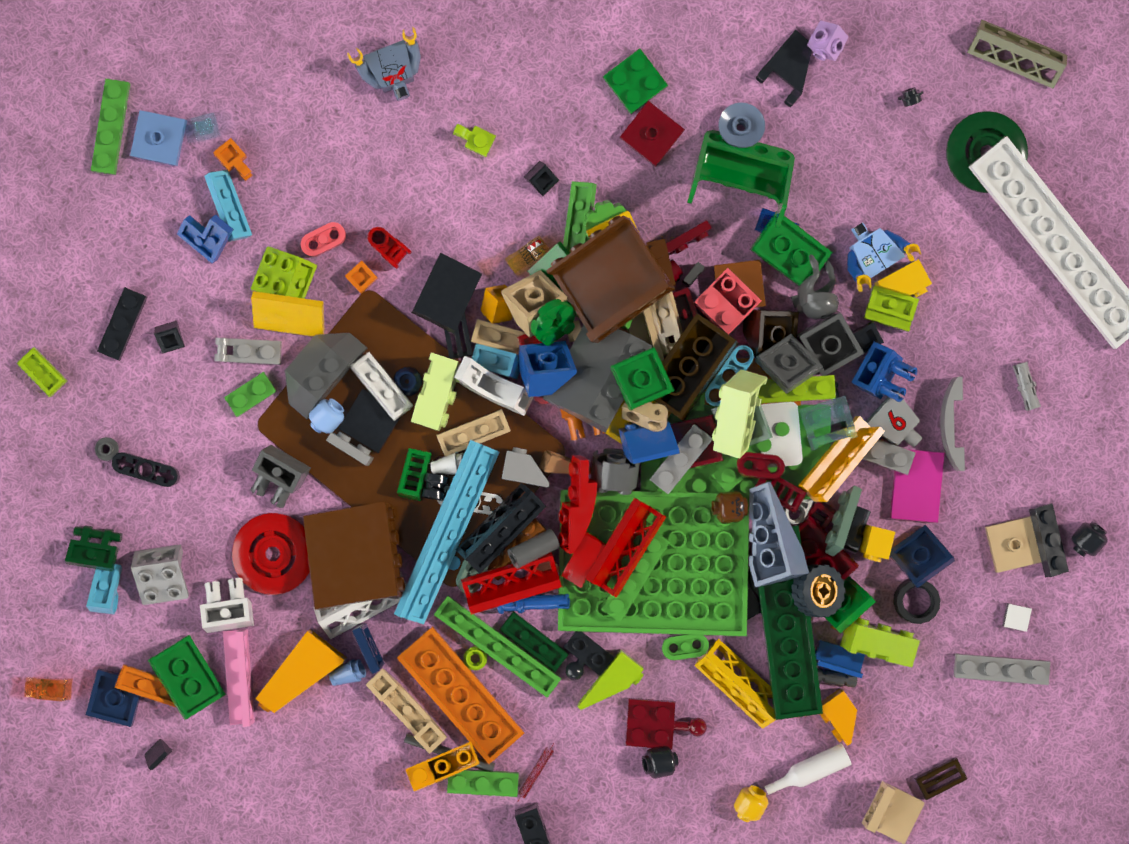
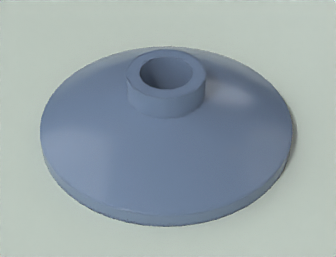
(744, 115)

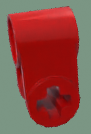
(389, 247)

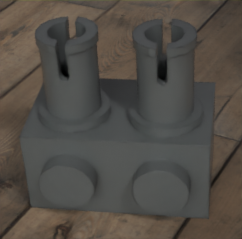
(281, 470)

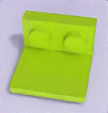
(283, 274)

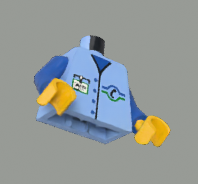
(875, 253)

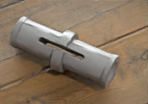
(1026, 386)

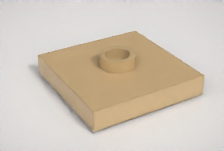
(1013, 544)

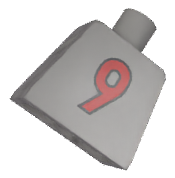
(897, 422)

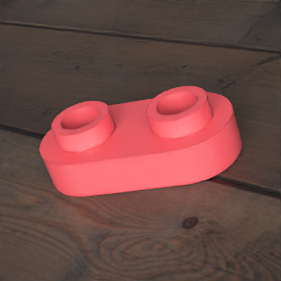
(323, 239)

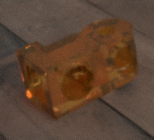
(48, 688)

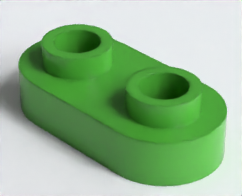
(685, 647)

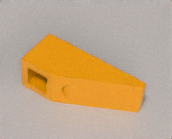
(442, 766)

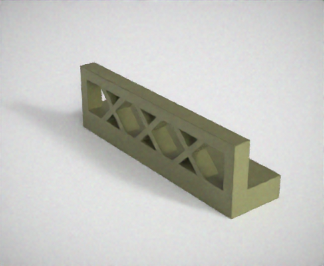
(1021, 46)

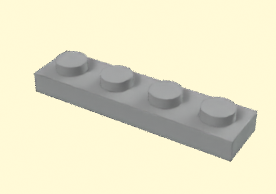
(1001, 669)

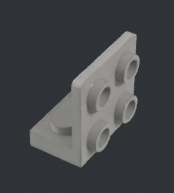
(159, 574)

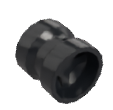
(435, 487)

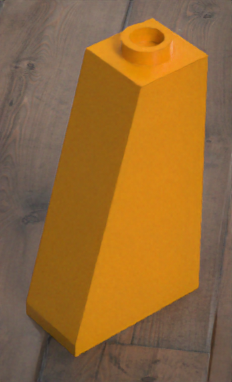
(301, 669)

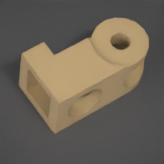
(648, 416)

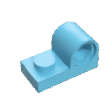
(497, 360)
(103, 591)

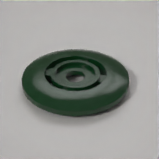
(984, 129)

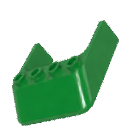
(755, 169)

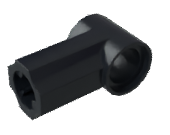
(856, 529)

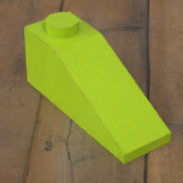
(617, 677)

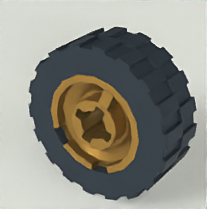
(818, 603)

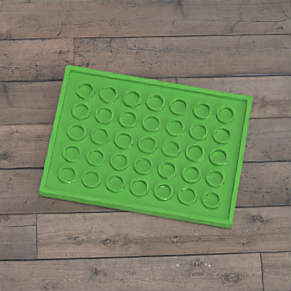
(693, 587)

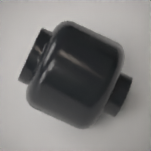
(1089, 539)
(659, 762)

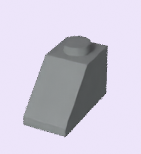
(523, 468)

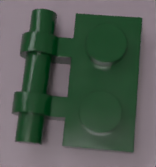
(90, 554)

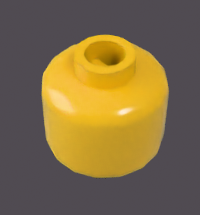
(751, 803)

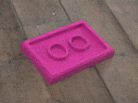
(919, 492)

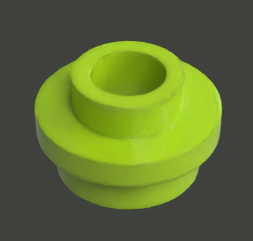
(467, 658)

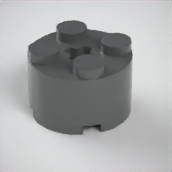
(614, 471)

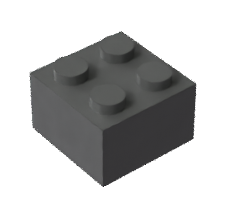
(831, 342)

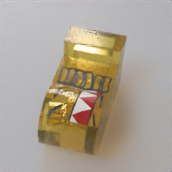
(527, 256)

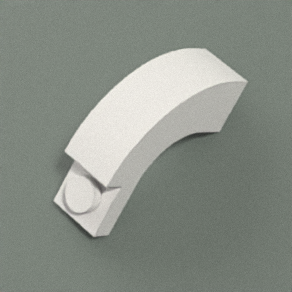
(493, 387)

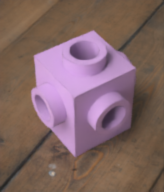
(827, 41)

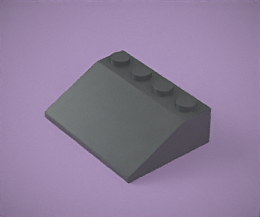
(593, 391)

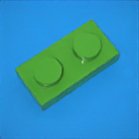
(250, 394)

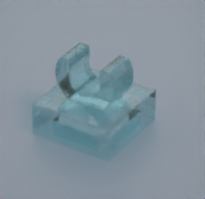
(205, 127)

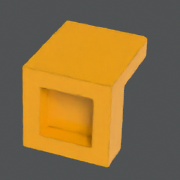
(494, 305)

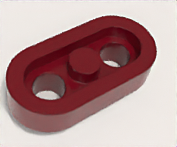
(760, 466)

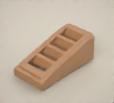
(555, 463)

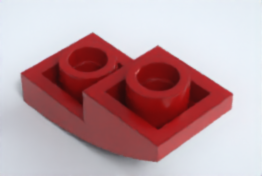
(583, 560)

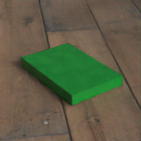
(789, 249)
(186, 677)

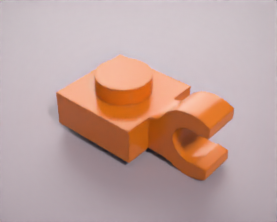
(232, 157)

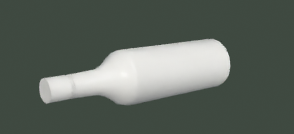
(813, 769)

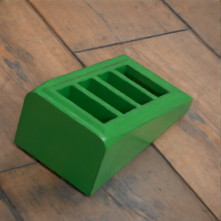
(409, 494)

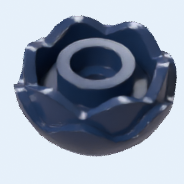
(414, 377)

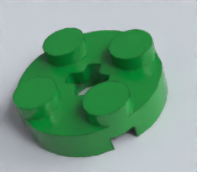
(548, 330)

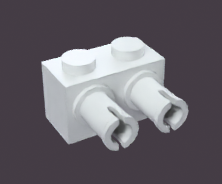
(226, 614)

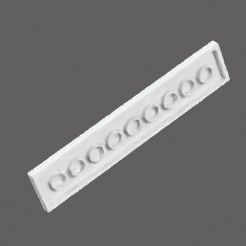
(1056, 239)

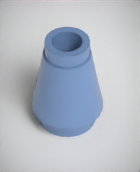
(348, 673)

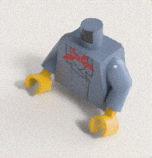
(390, 66)

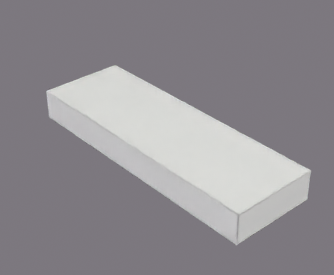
(381, 386)

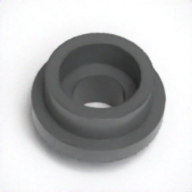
(114, 448)

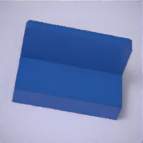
(839, 659)

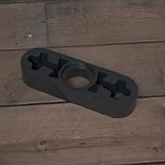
(131, 459)

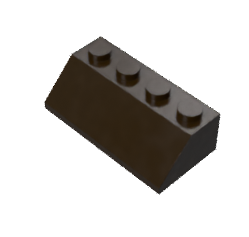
(694, 364)

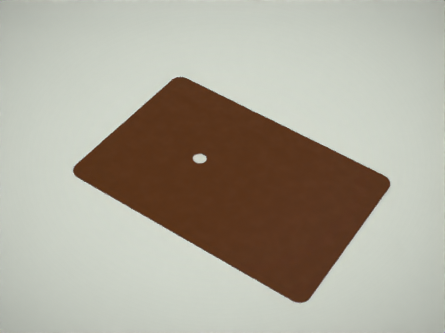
(399, 344)

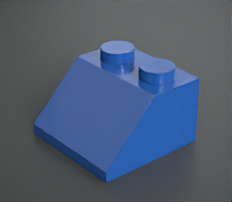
(545, 367)
(645, 445)

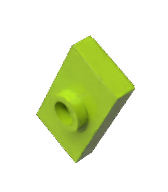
(42, 372)

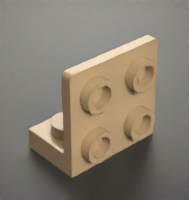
(893, 812)

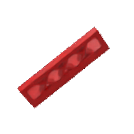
(622, 544)
(510, 591)

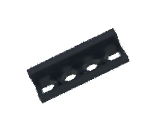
(501, 528)

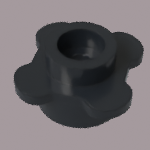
(911, 96)

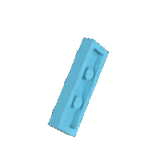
(228, 204)

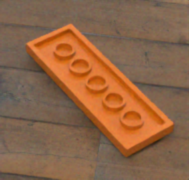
(460, 695)

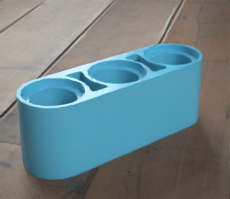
(730, 364)

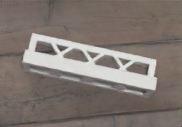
(342, 614)

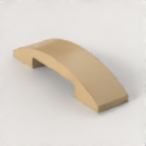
(407, 710)

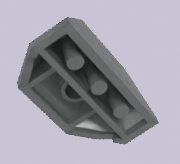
(320, 369)

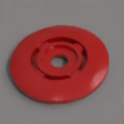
(255, 567)

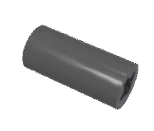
(533, 548)

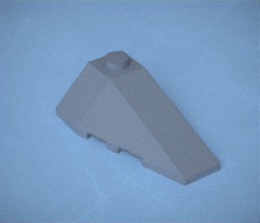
(775, 546)

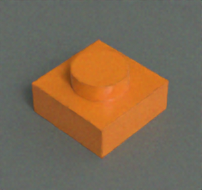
(361, 277)

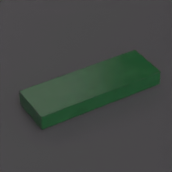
(534, 641)

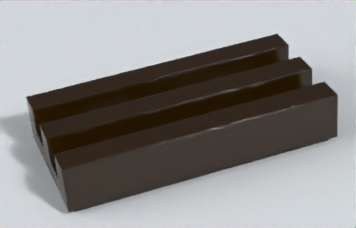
(927, 795)

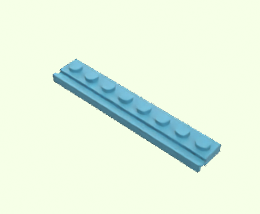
(446, 532)

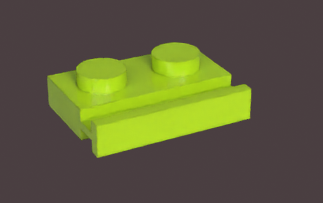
(891, 308)

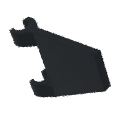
(790, 65)

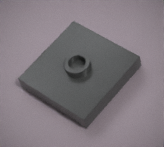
(788, 363)

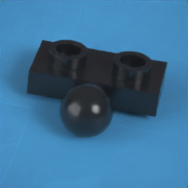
(587, 654)

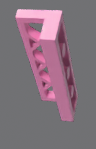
(238, 677)

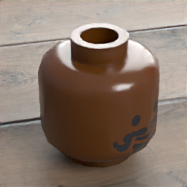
(729, 507)

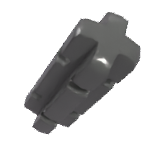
(837, 678)

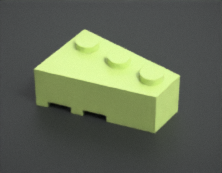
(436, 393)
(736, 413)

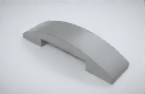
(954, 454)

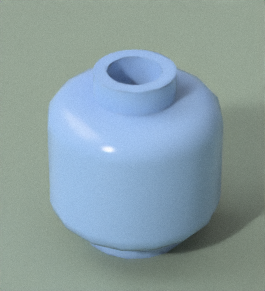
(326, 416)

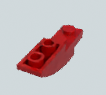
(578, 512)

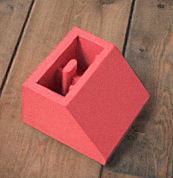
(727, 302)

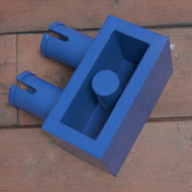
(878, 371)

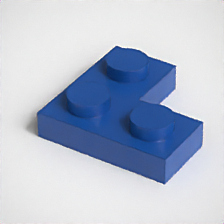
(206, 240)

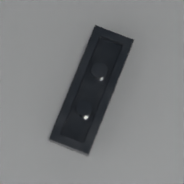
(122, 324)
(1048, 540)

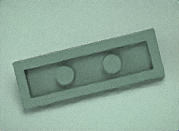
(842, 520)

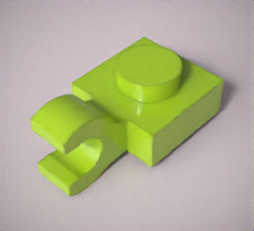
(477, 140)

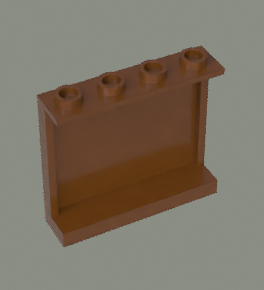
(611, 278)
(353, 555)

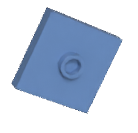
(158, 138)

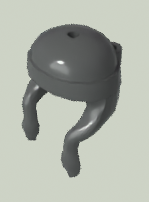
(817, 303)

